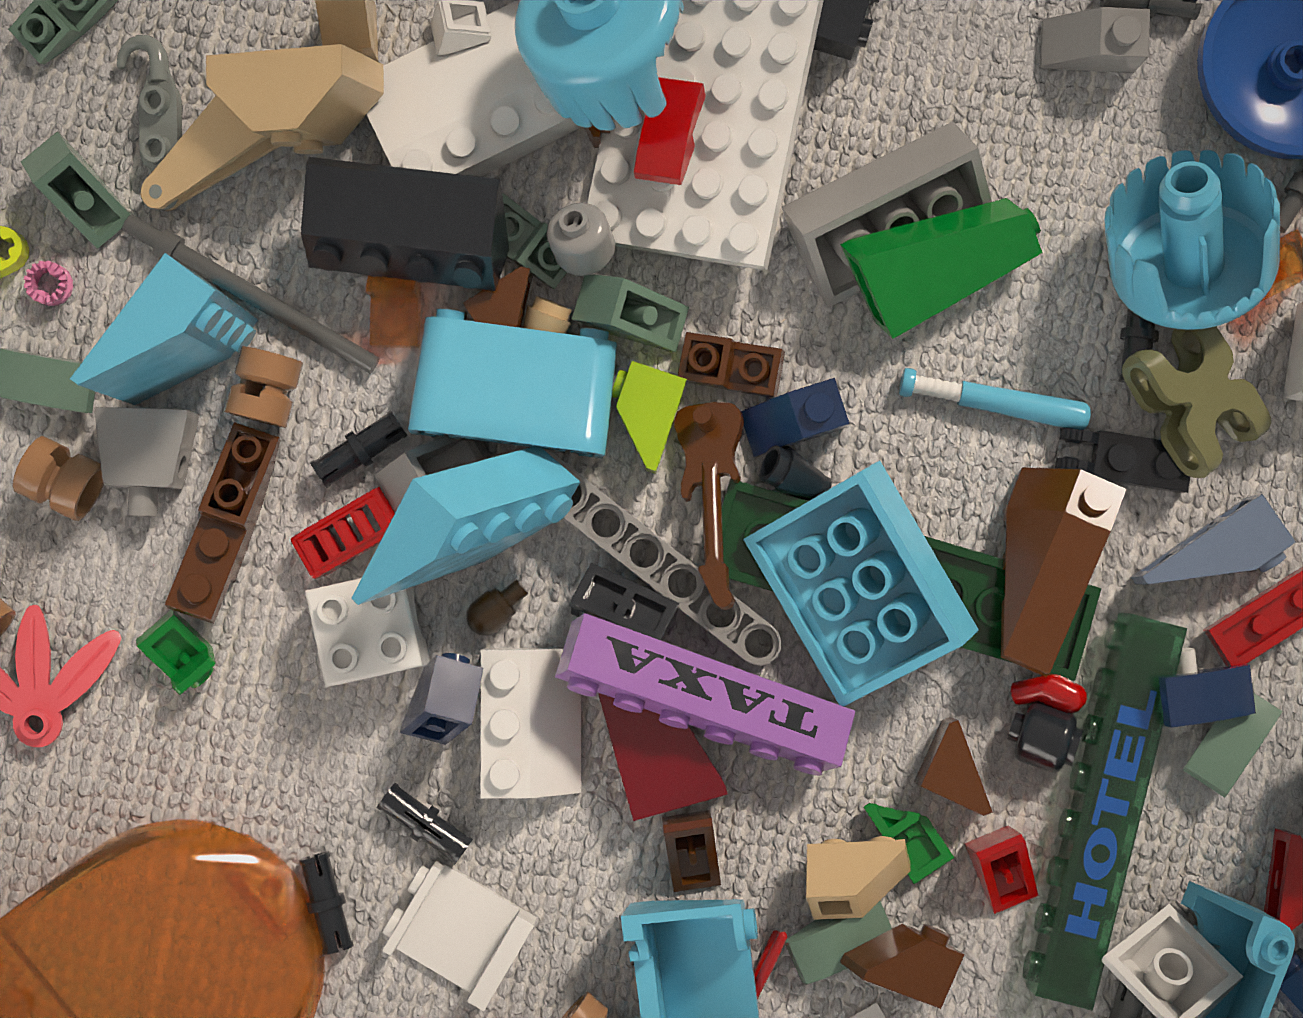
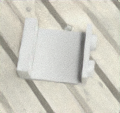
(459, 930)

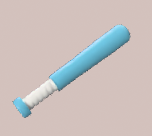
(1009, 402)

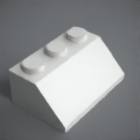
(528, 725)

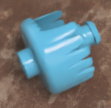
(597, 56)
(1193, 239)

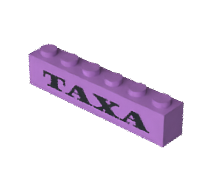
(704, 694)

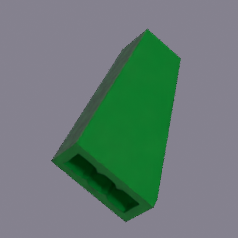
(939, 261)

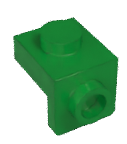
(178, 651)

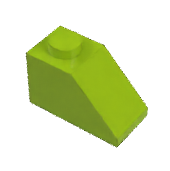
(648, 408)

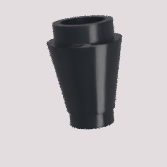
(791, 474)

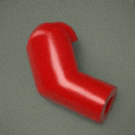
(1051, 690)

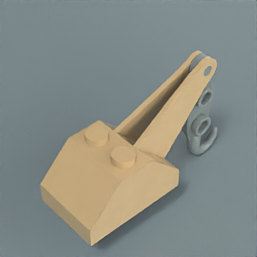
(260, 104)

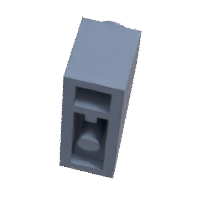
(1235, 541)

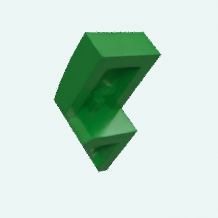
(923, 843)

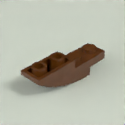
(225, 523)

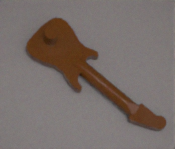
(709, 439)

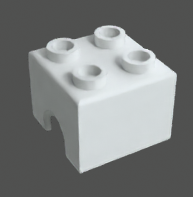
(367, 637)

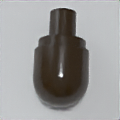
(494, 609)

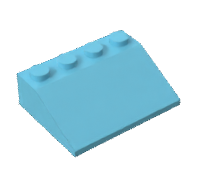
(165, 336)
(466, 518)
(861, 585)

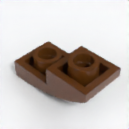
(731, 365)

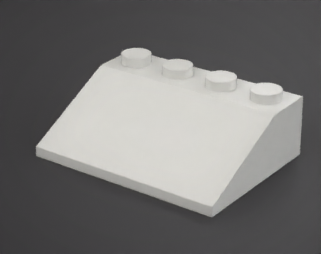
(465, 107)

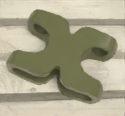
(1196, 398)

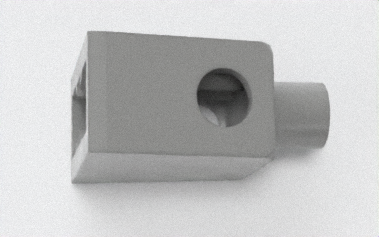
(145, 452)

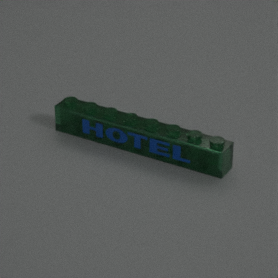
(1103, 812)

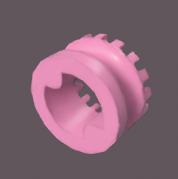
(55, 270)

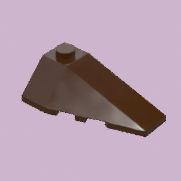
(1053, 543)

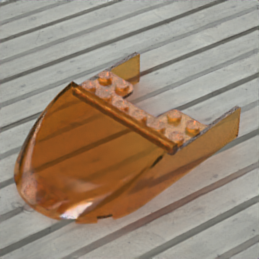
(165, 928)

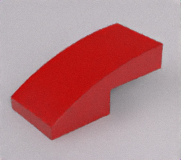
(667, 139)

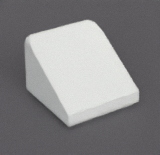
(459, 25)

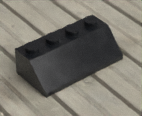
(404, 223)

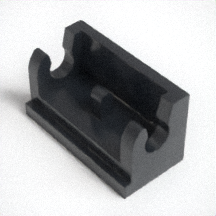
(624, 603)

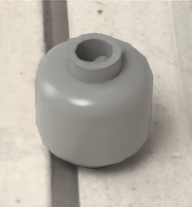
(581, 239)

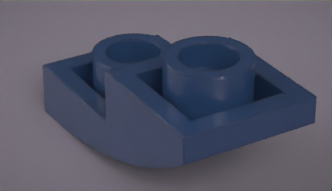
(1207, 695)

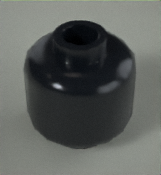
(1045, 737)

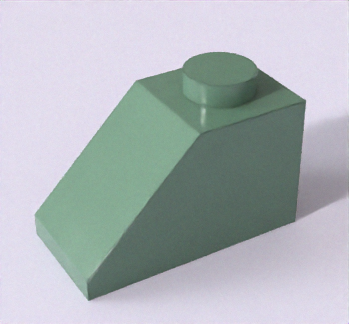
(75, 189)
(630, 311)

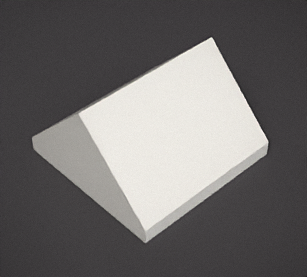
(1172, 967)

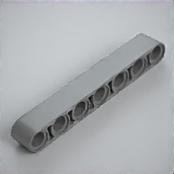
(668, 561)

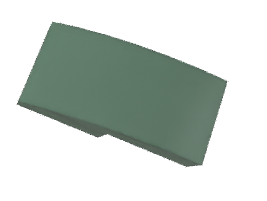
(54, 25)
(530, 245)
(42, 381)
(1231, 747)
(821, 944)

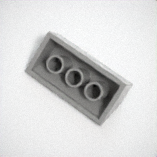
(905, 186)

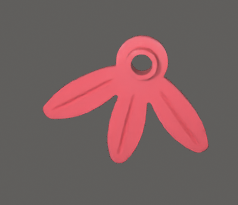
(33, 671)

